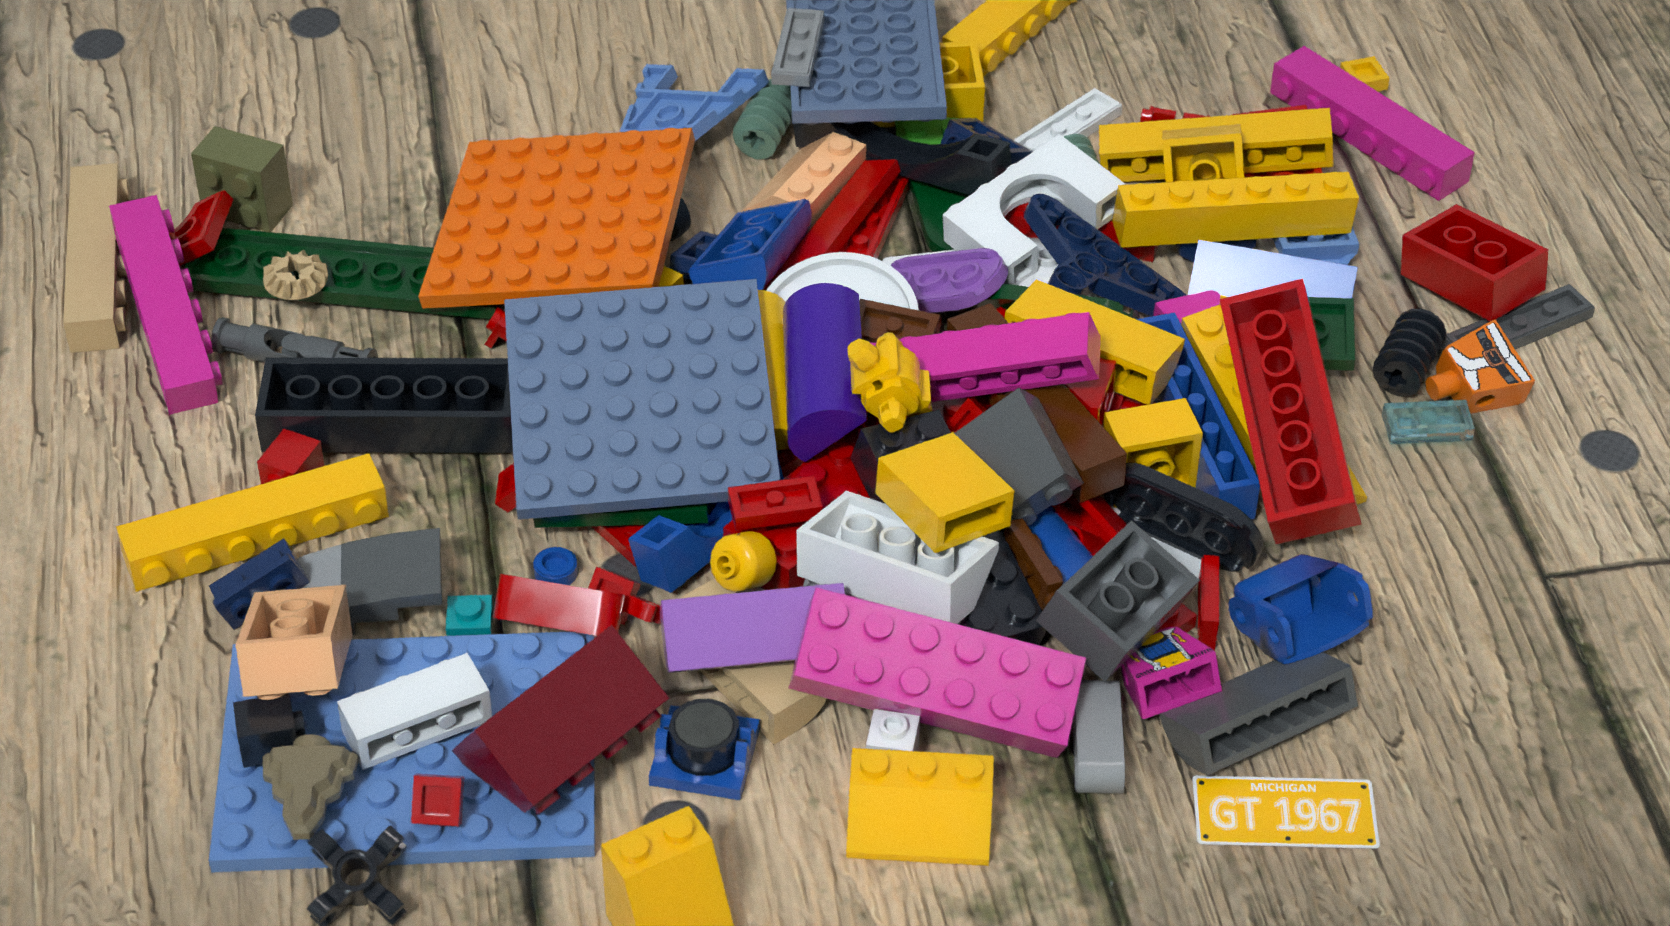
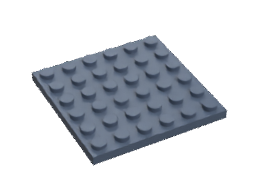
(638, 398)

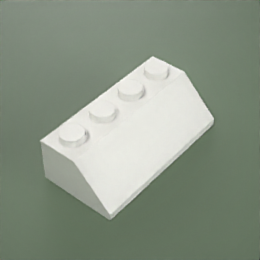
(887, 563)

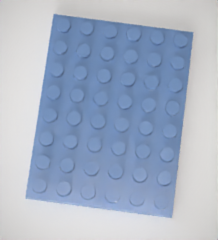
(250, 823)

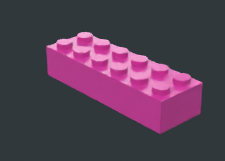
(937, 672)

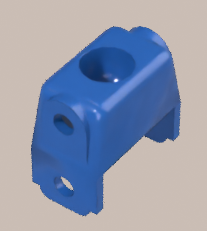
(1296, 614)

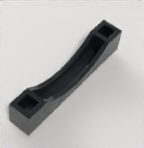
(954, 166)

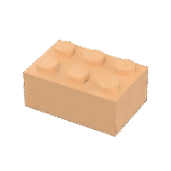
(294, 642)

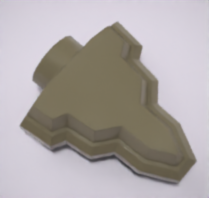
(307, 780)

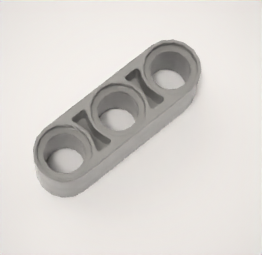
(1098, 738)

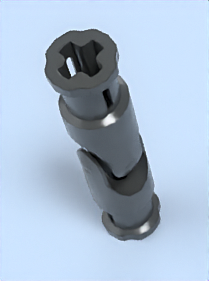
(262, 341)

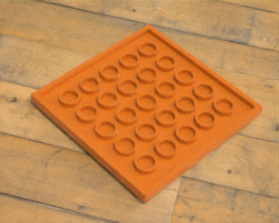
(558, 217)

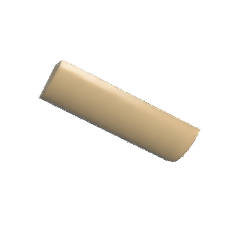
(762, 689)

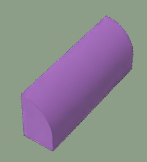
(735, 627)

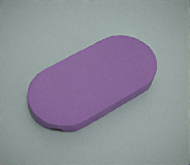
(953, 278)

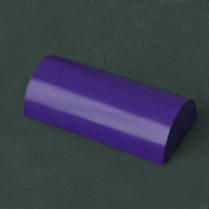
(819, 398)

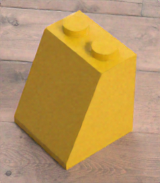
(664, 875)

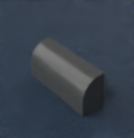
(1259, 711)

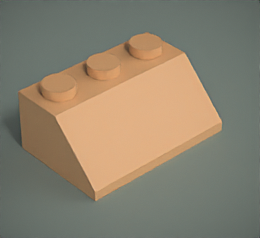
(814, 174)

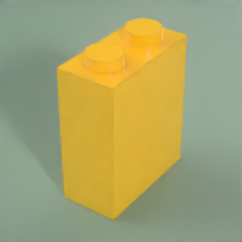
(944, 492)

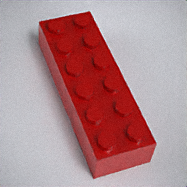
(1289, 412)

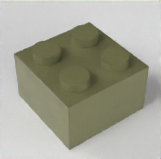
(249, 171)

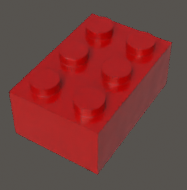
(1474, 262)

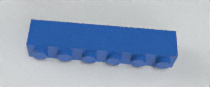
(1222, 461)

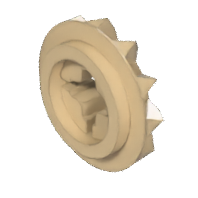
(283, 285)

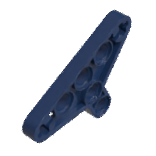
(1092, 260)

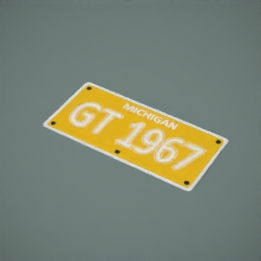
(1285, 812)

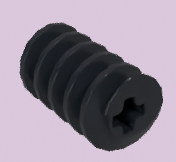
(1409, 352)

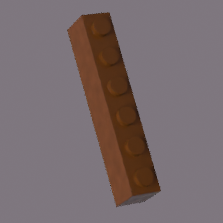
(1090, 447)

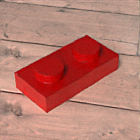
(774, 502)

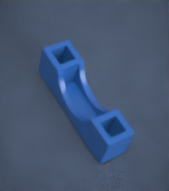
(673, 552)

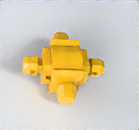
(889, 380)

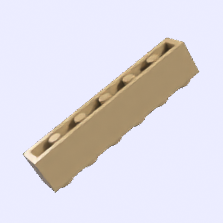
(94, 260)

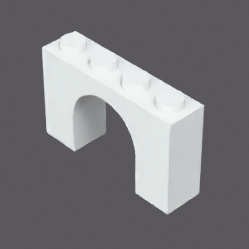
(1052, 170)

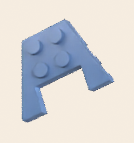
(700, 110)

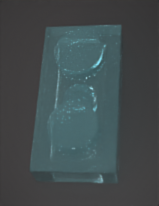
(1428, 422)

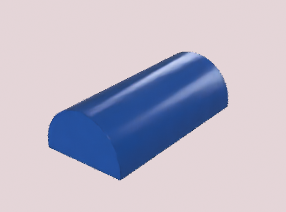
(754, 244)

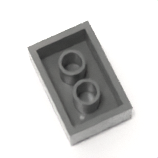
(1117, 600)

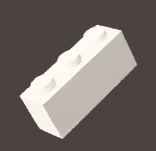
(414, 710)

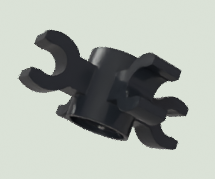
(385, 850)

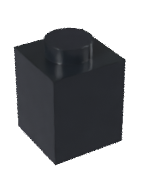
(266, 725)

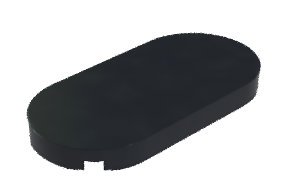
(1186, 517)

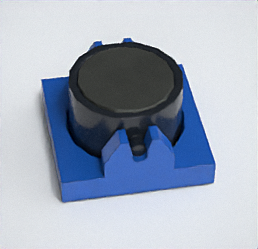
(707, 748)

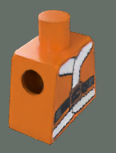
(1481, 371)

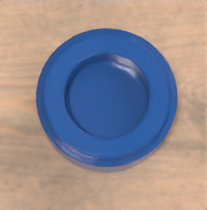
(556, 566)

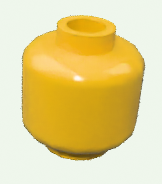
(743, 561)

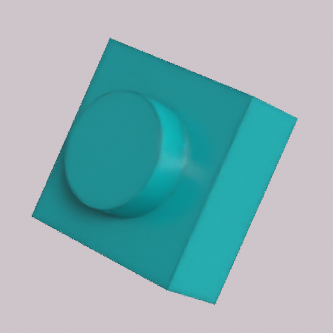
(469, 615)

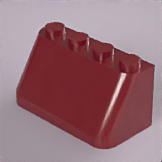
(564, 723)

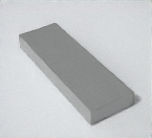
(797, 47)

